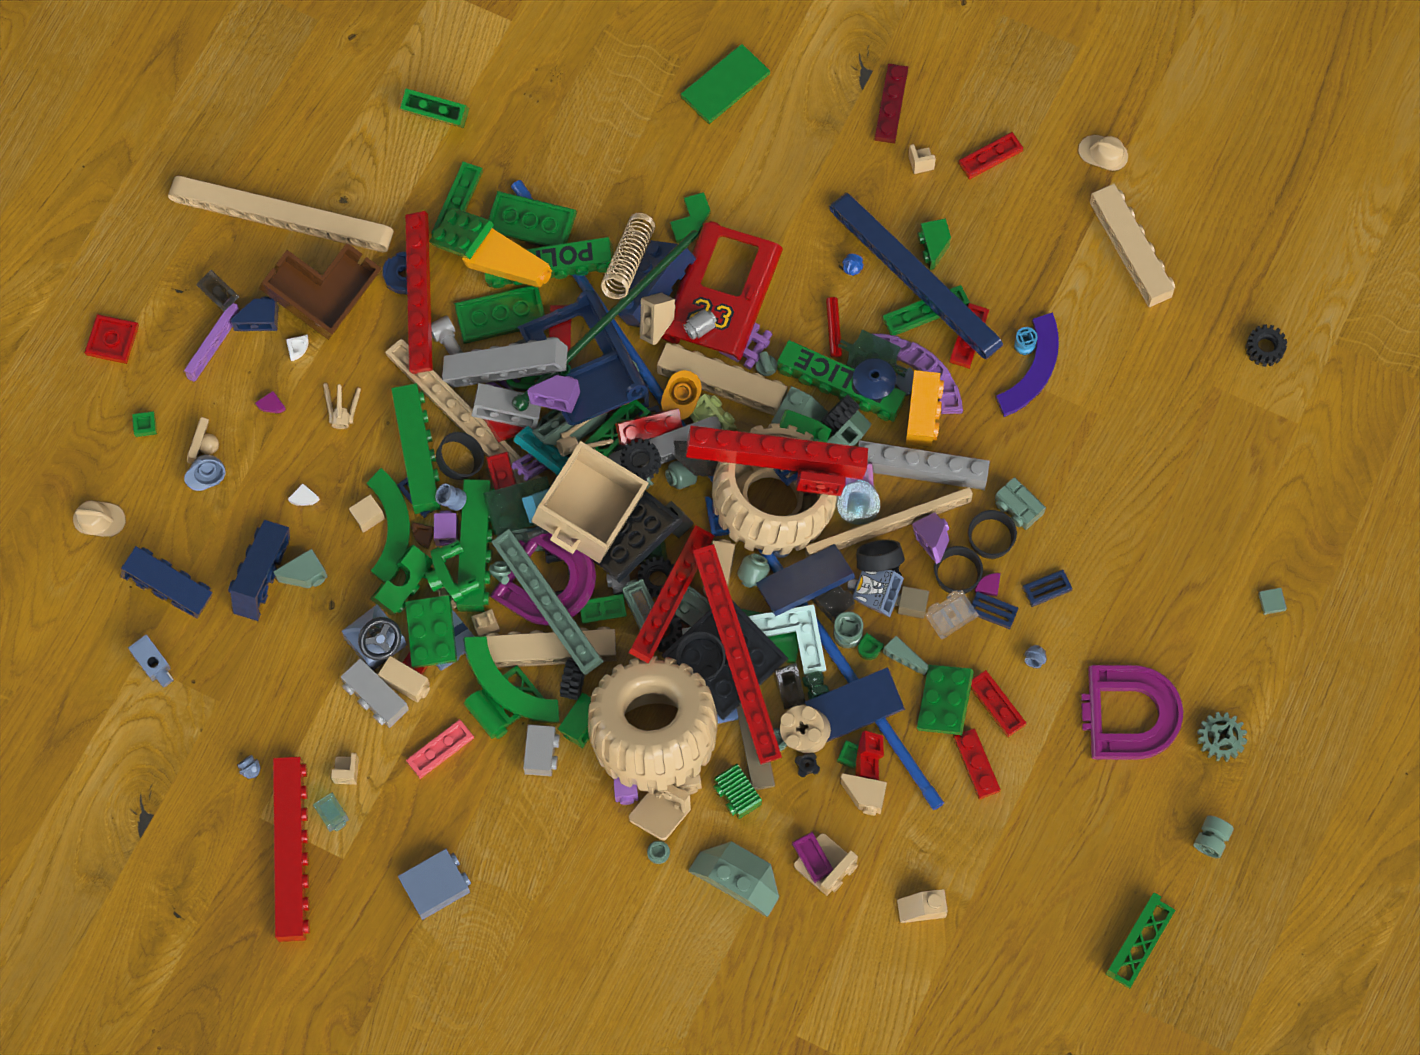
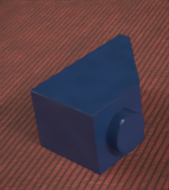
(257, 316)

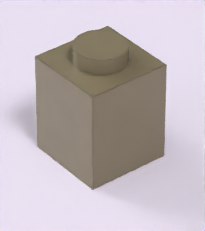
(912, 602)

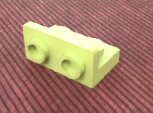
(710, 406)

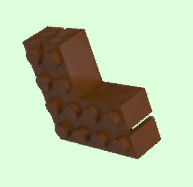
(318, 298)

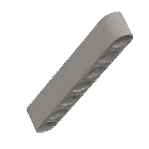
(665, 442)

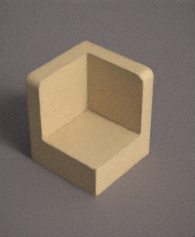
(921, 159)
(367, 513)
(345, 770)

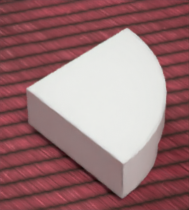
(297, 346)
(303, 496)

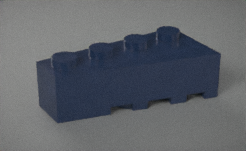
(662, 283)
(257, 570)
(166, 582)

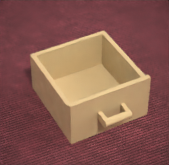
(589, 503)

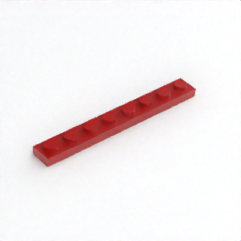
(418, 292)
(670, 596)

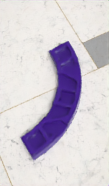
(1040, 370)

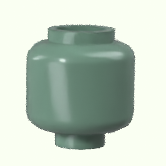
(679, 476)
(753, 569)

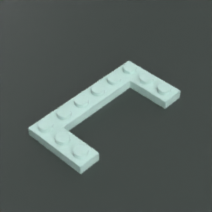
(804, 623)

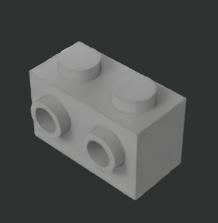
(540, 750)

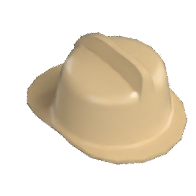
(1103, 152)
(99, 519)

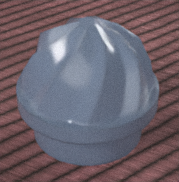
(1035, 656)
(249, 767)

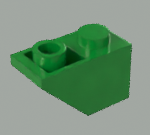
(935, 239)

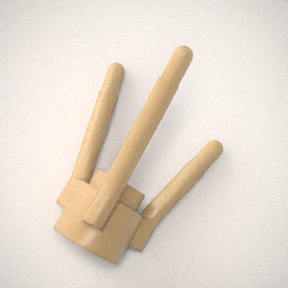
(340, 417)
(568, 444)

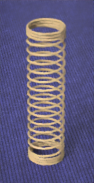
(629, 228)

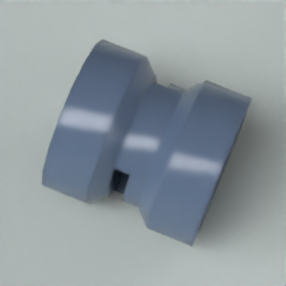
(451, 497)

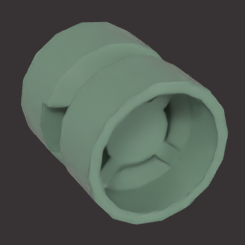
(848, 629)
(1213, 836)

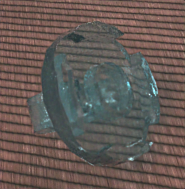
(858, 502)

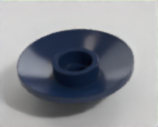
(874, 387)

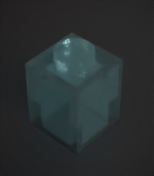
(331, 812)

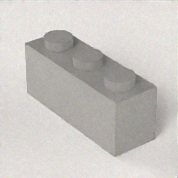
(496, 405)
(374, 694)

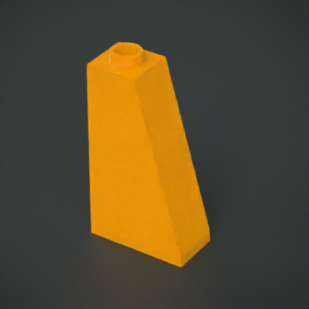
(508, 260)

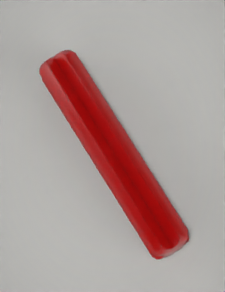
(833, 326)

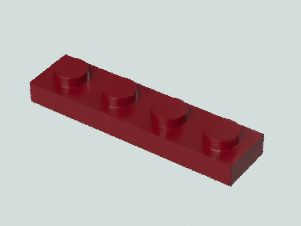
(891, 103)

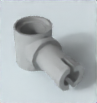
(444, 333)

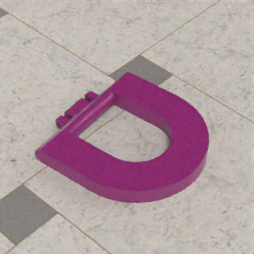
(573, 597)
(1131, 679)

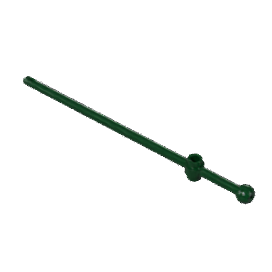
(521, 402)

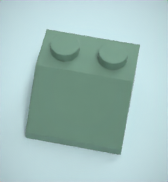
(800, 403)

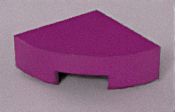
(270, 403)
(989, 584)

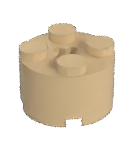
(815, 735)

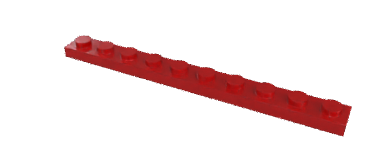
(737, 654)

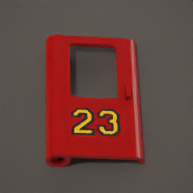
(733, 313)

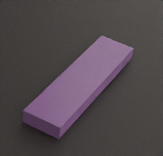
(211, 343)

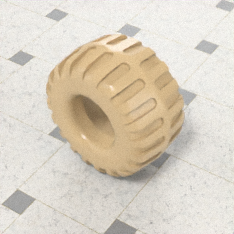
(759, 528)
(659, 755)

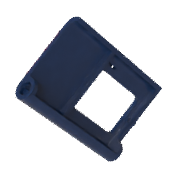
(603, 381)

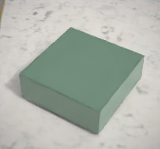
(1272, 601)

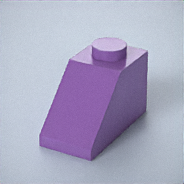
(555, 393)
(932, 535)

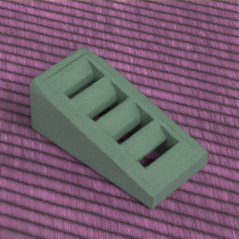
(900, 652)

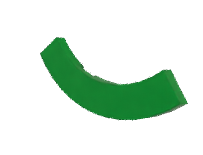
(398, 525)
(502, 690)

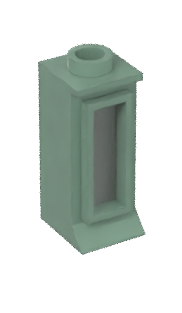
(638, 600)

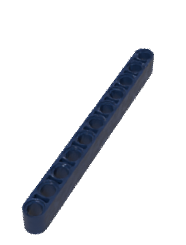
(916, 276)

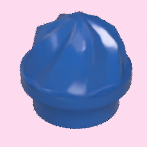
(852, 264)

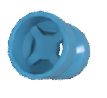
(1025, 346)

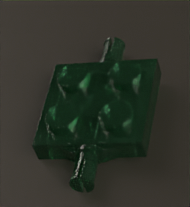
(872, 347)

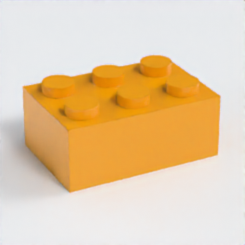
(924, 408)

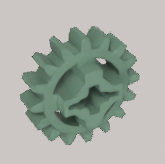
(1213, 731)

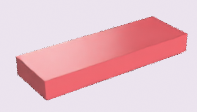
(440, 748)

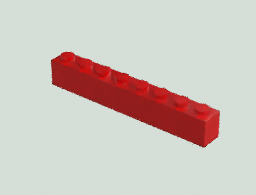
(776, 452)
(290, 849)

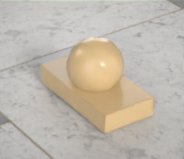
(202, 442)

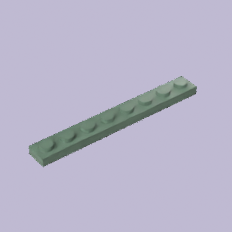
(547, 602)

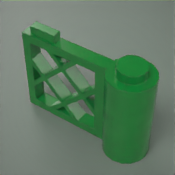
(490, 714)

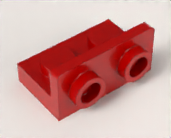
(820, 482)

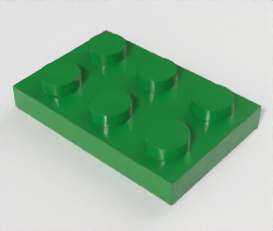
(461, 233)
(431, 631)
(945, 699)

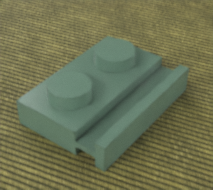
(692, 607)

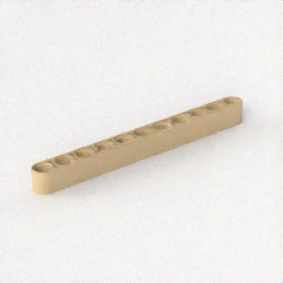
(281, 214)

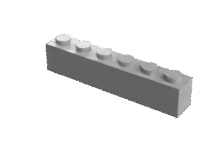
(505, 362)
(927, 465)

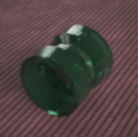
(815, 684)

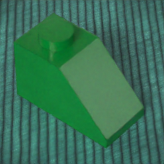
(805, 424)

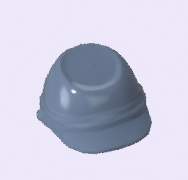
(205, 473)

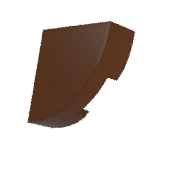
(423, 534)

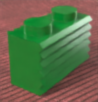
(737, 791)

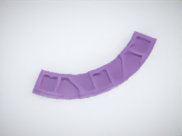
(924, 360)

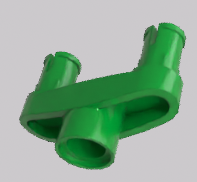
(441, 577)

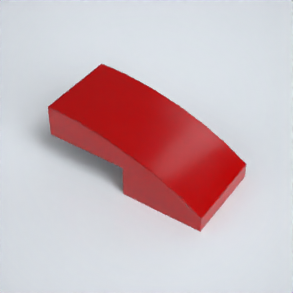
(868, 755)

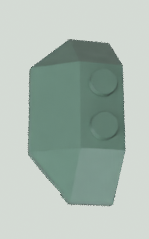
(554, 423)
(738, 875)

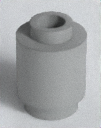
(700, 324)

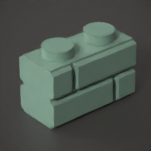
(1019, 504)

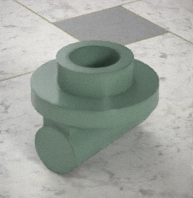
(766, 364)
(500, 571)

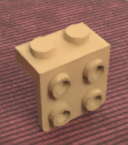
(661, 811)
(841, 861)

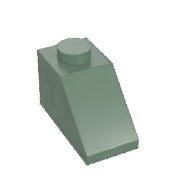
(302, 571)

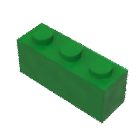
(434, 108)

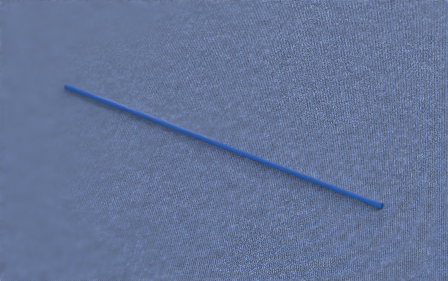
(926, 788)

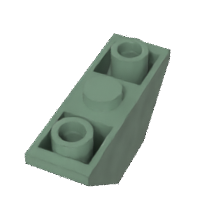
(851, 431)

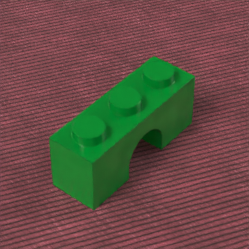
(393, 597)

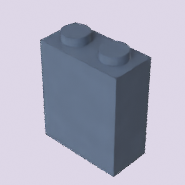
(435, 883)

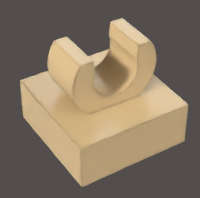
(485, 623)

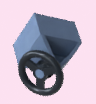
(374, 637)

